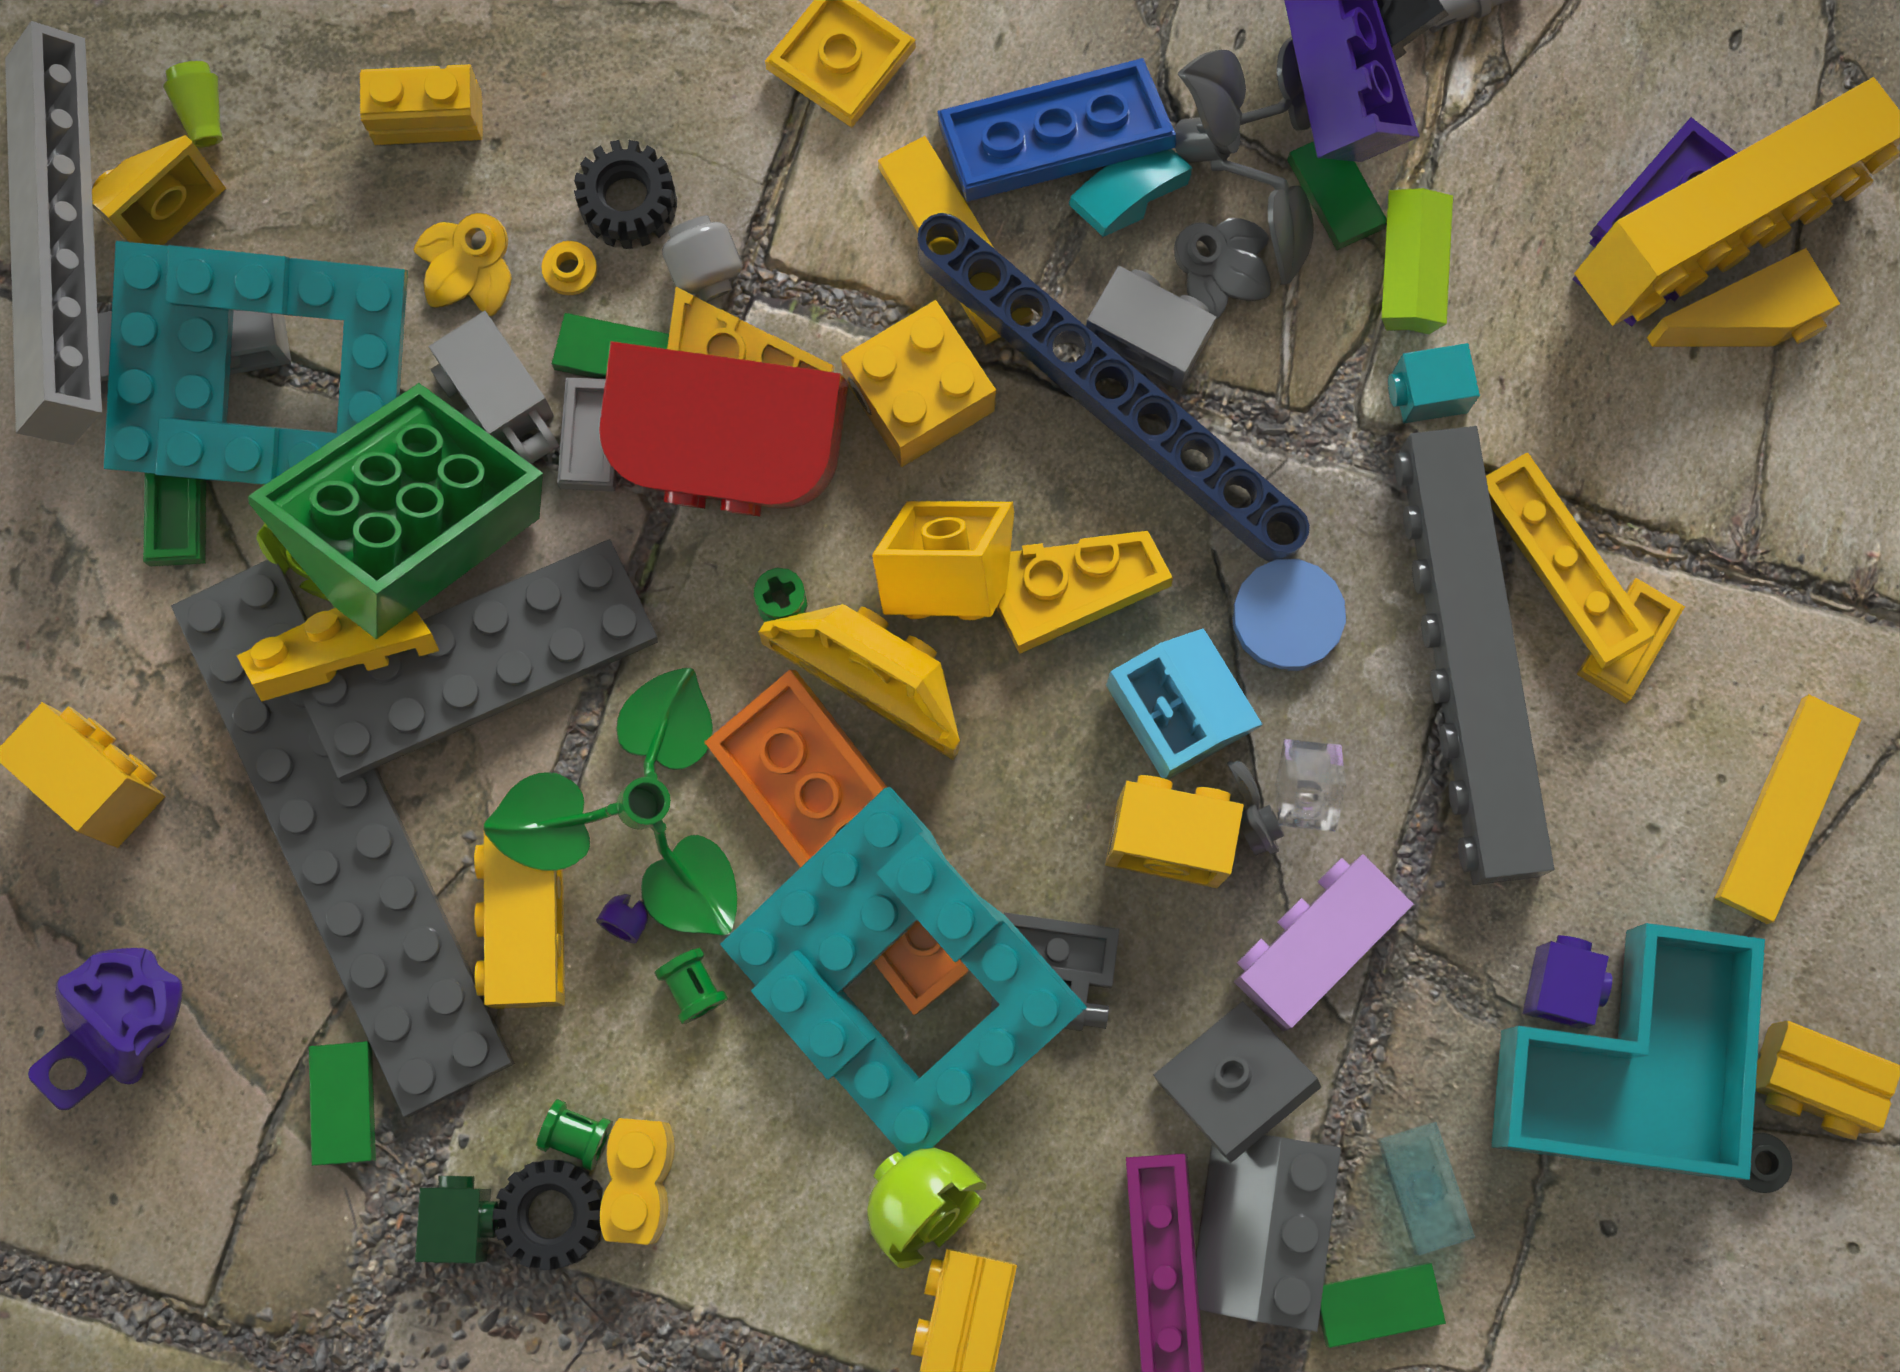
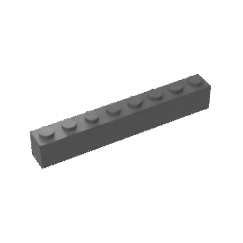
(1474, 657)

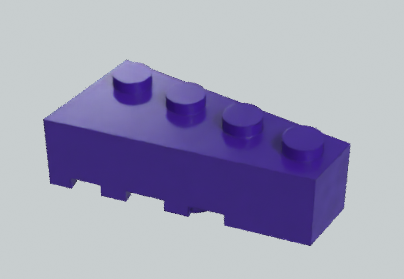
(1349, 79)

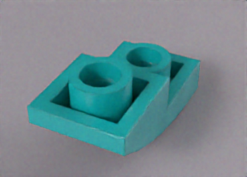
(1123, 189)

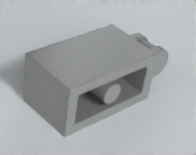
(494, 386)

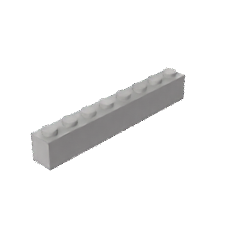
(52, 236)

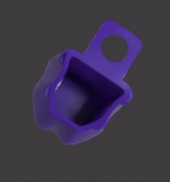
(116, 1016)

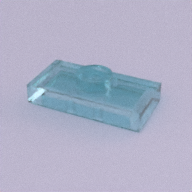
(1425, 1188)

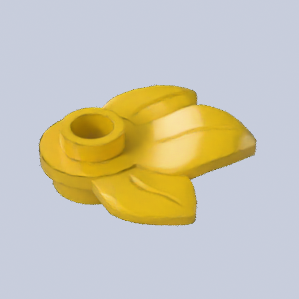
(461, 270)

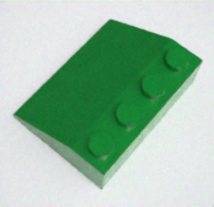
(399, 507)

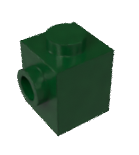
(454, 1222)

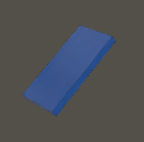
(1056, 129)

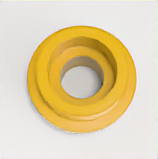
(575, 281)

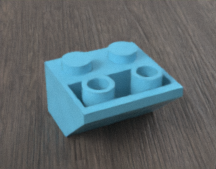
(1181, 702)

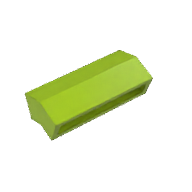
(1417, 260)

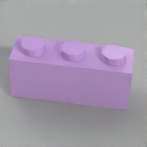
(1321, 940)

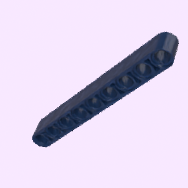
(1101, 362)

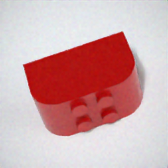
(721, 427)

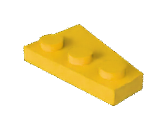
(323, 645)

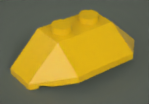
(872, 668)

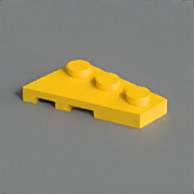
(712, 331)
(1077, 583)

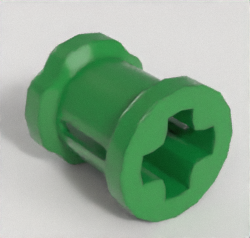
(791, 587)
(691, 985)
(574, 1134)

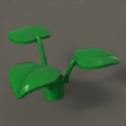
(544, 816)

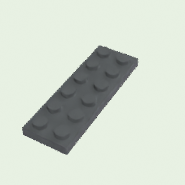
(488, 660)

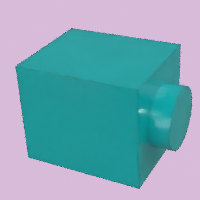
(1434, 383)

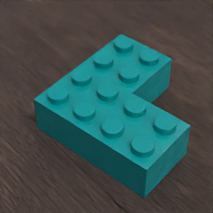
(1672, 1084)

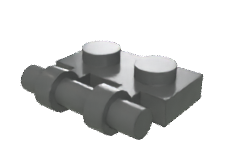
(1078, 954)

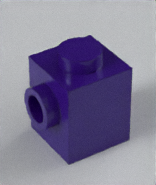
(1568, 983)

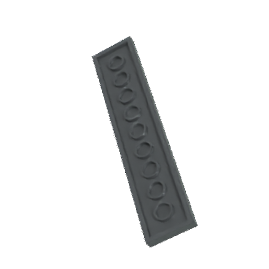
(347, 858)

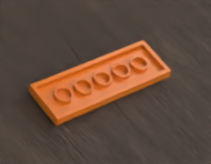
(806, 788)

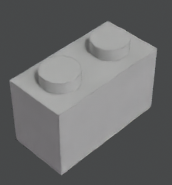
(1151, 325)

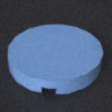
(1289, 614)

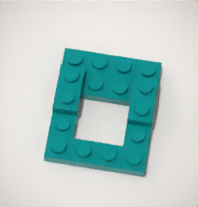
(176, 345)
(842, 917)

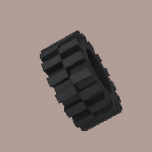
(620, 165)
(514, 1208)

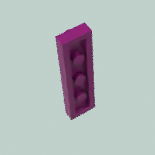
(1164, 1264)

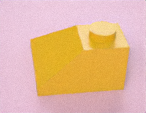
(156, 192)

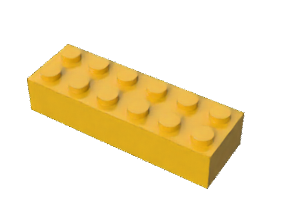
(1742, 203)

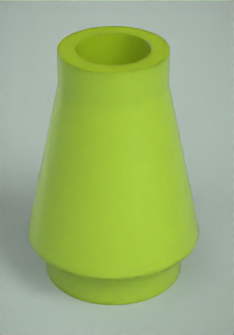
(196, 101)

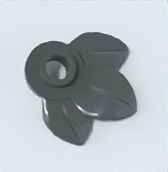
(1232, 264)
(1257, 824)

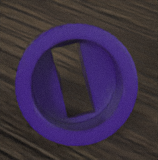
(622, 920)

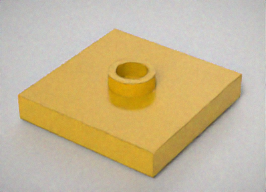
(840, 56)

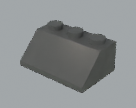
(1267, 1232)

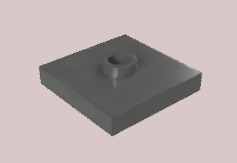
(1237, 1081)

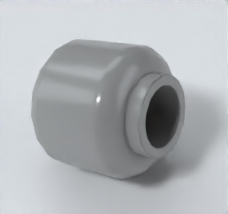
(702, 257)

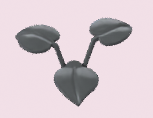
(1219, 92)

